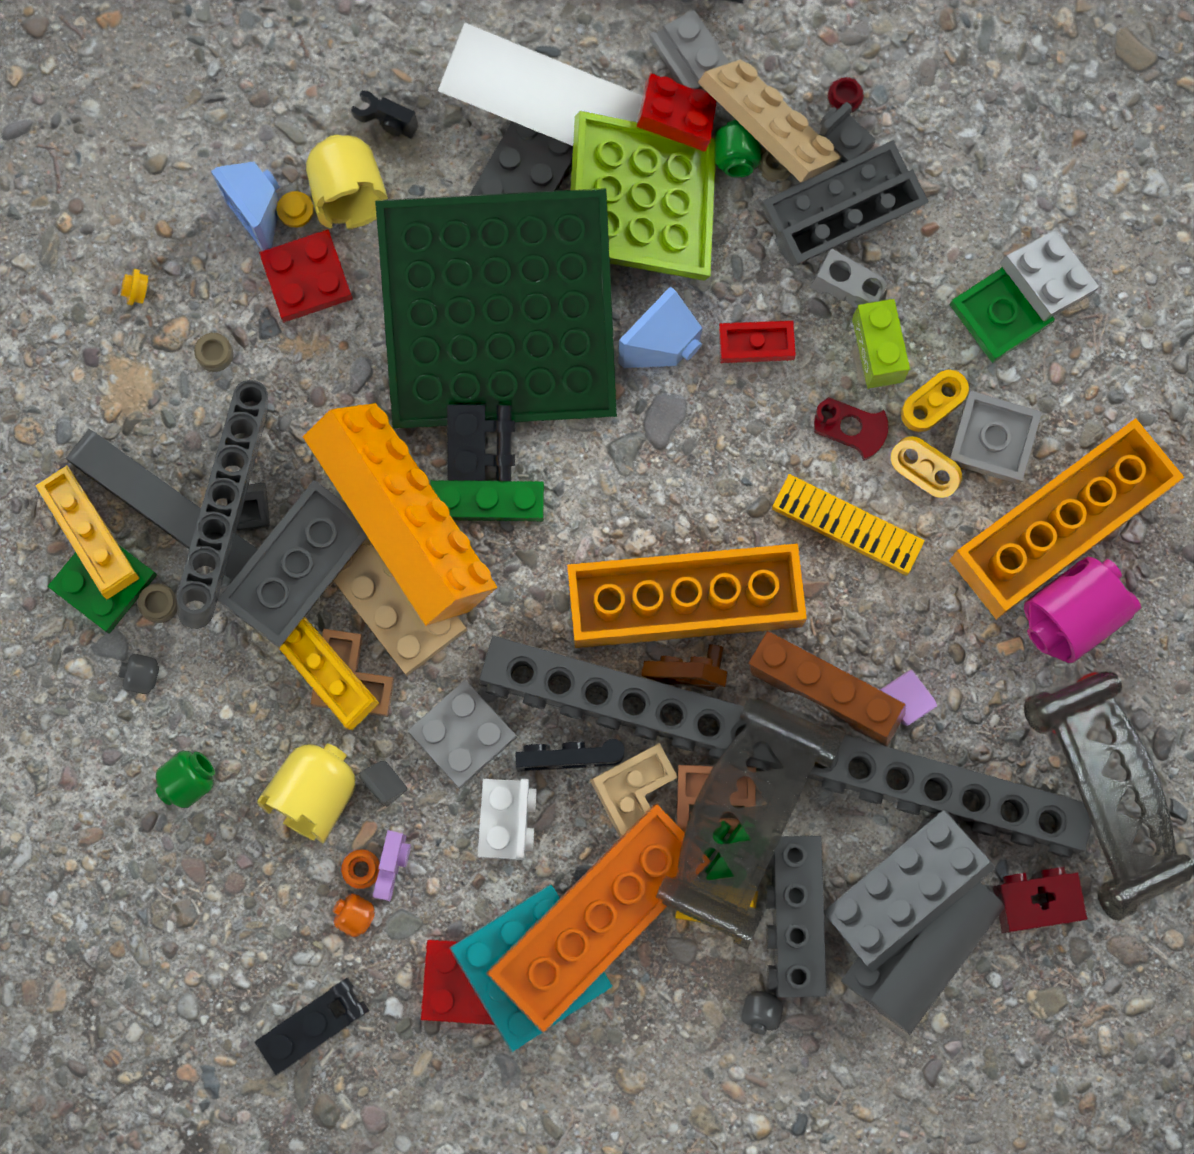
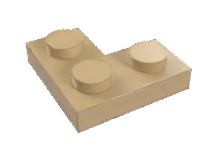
(625, 785)

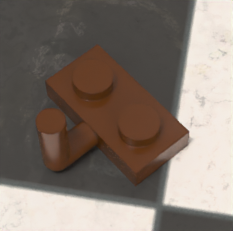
(698, 672)

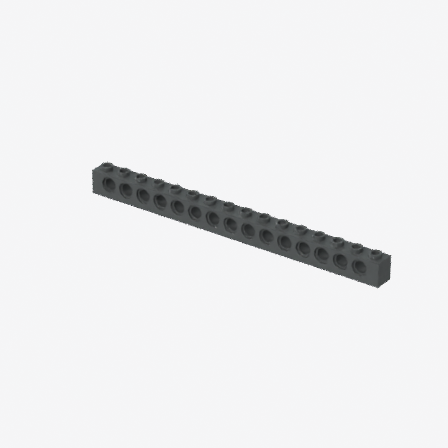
(1070, 815)

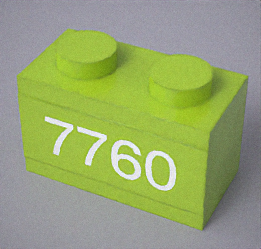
(880, 343)

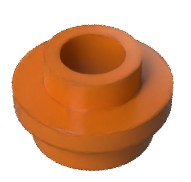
(350, 863)

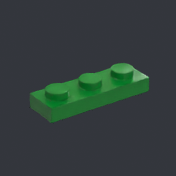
(492, 500)

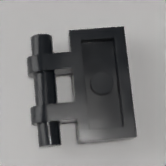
(467, 442)

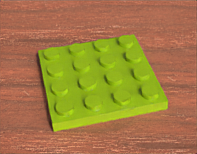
(655, 194)

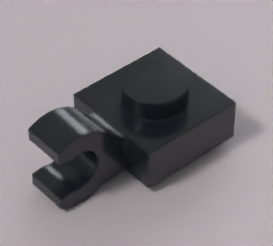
(391, 115)

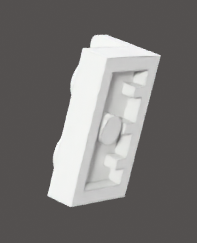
(504, 819)

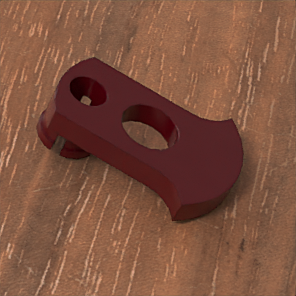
(873, 427)

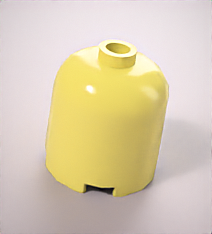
(344, 181)
(310, 790)

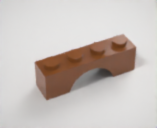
(846, 696)

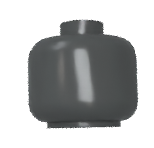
(139, 673)
(762, 1012)

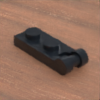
(571, 756)
(310, 1027)

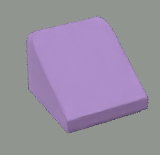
(913, 693)

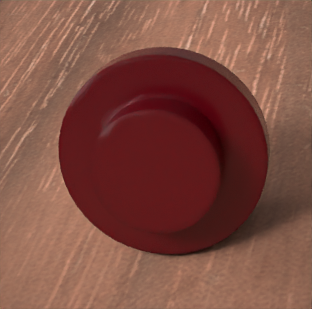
(843, 91)

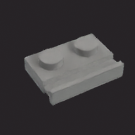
(688, 49)

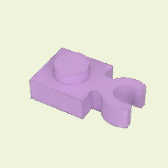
(394, 854)

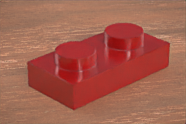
(757, 341)

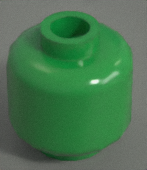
(736, 150)
(184, 779)

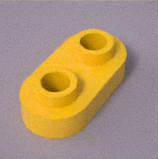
(933, 402)
(924, 469)

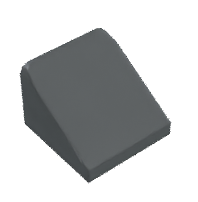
(255, 508)
(383, 782)

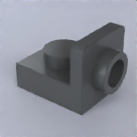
(845, 133)

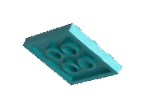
(488, 944)

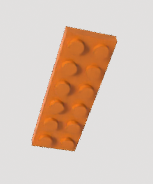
(592, 921)

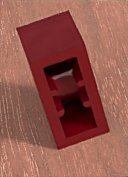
(1063, 897)

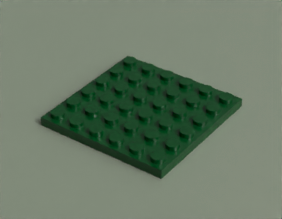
(498, 305)

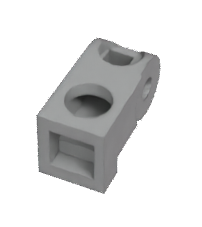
(848, 280)

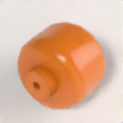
(353, 915)

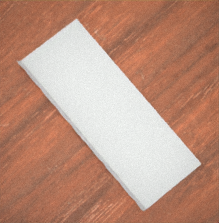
(530, 86)

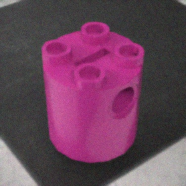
(1079, 609)

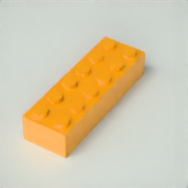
(400, 512)
(1066, 518)
(686, 595)

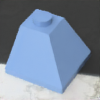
(251, 198)
(661, 335)

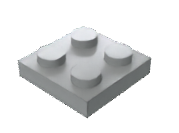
(1049, 275)
(995, 437)
(462, 734)

